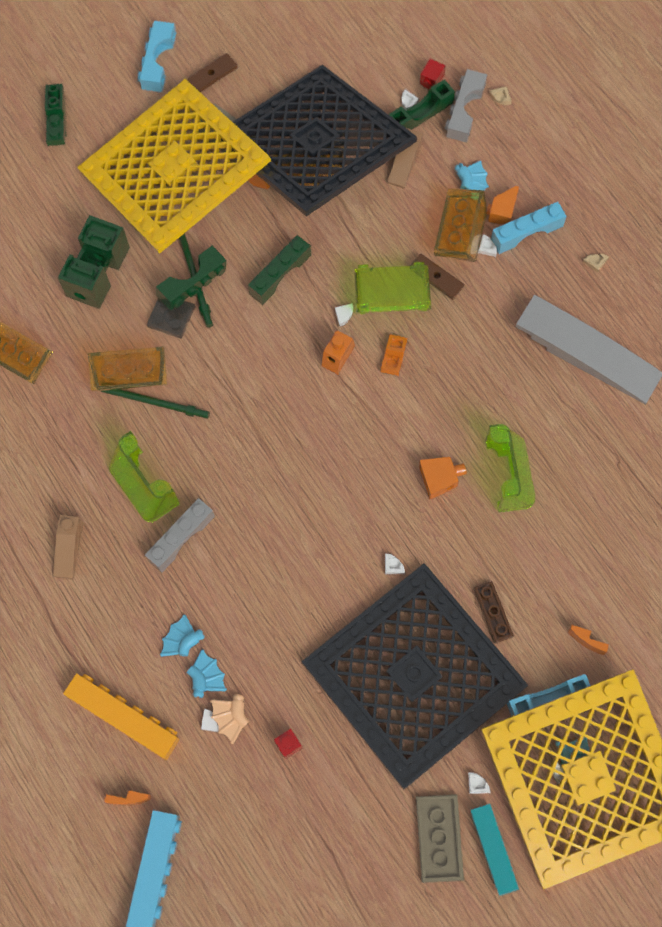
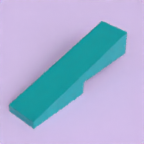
(494, 849)

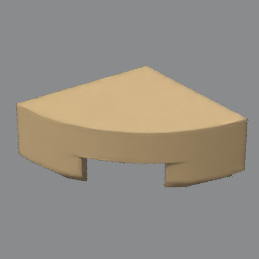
(501, 96)
(596, 261)

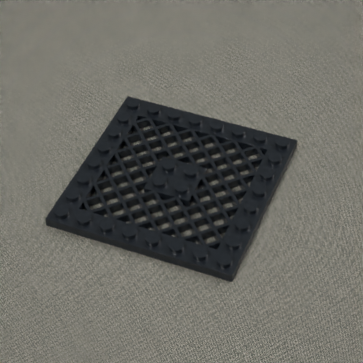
(317, 137)
(414, 675)

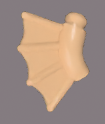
(229, 716)

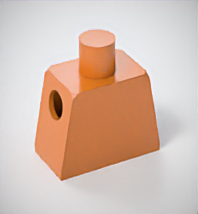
(339, 349)
(440, 475)

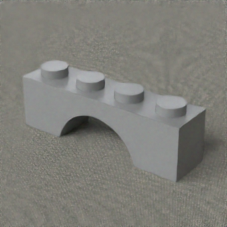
(471, 88)
(168, 546)

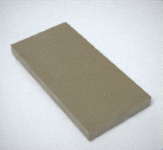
(439, 838)

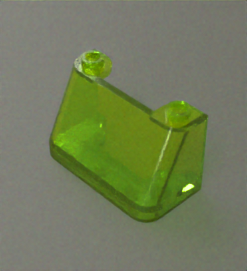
(392, 288)
(518, 491)
(149, 499)

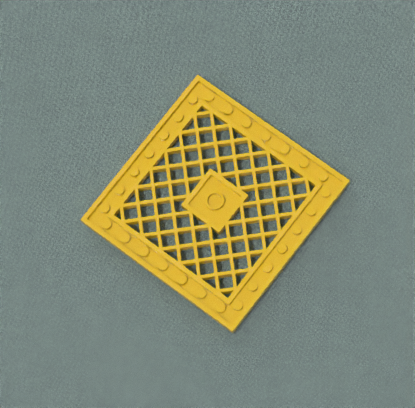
(173, 165)
(586, 776)

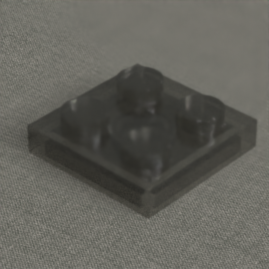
(173, 321)

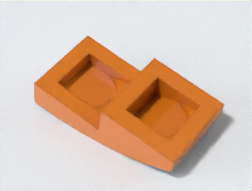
(394, 355)
(583, 637)
(133, 798)

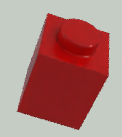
(432, 73)
(288, 743)

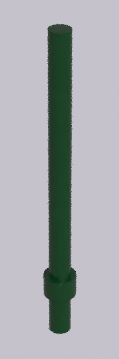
(204, 308)
(189, 410)

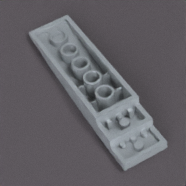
(588, 349)

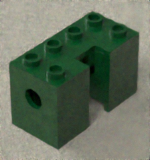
(101, 247)

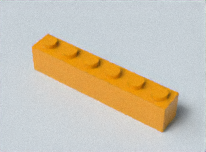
(122, 717)

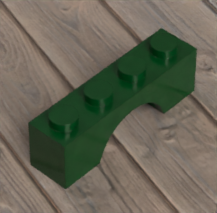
(436, 100)
(291, 256)
(175, 291)

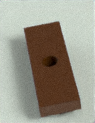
(213, 72)
(446, 282)
(497, 623)

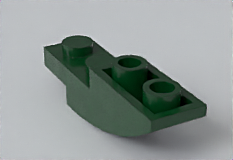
(55, 115)

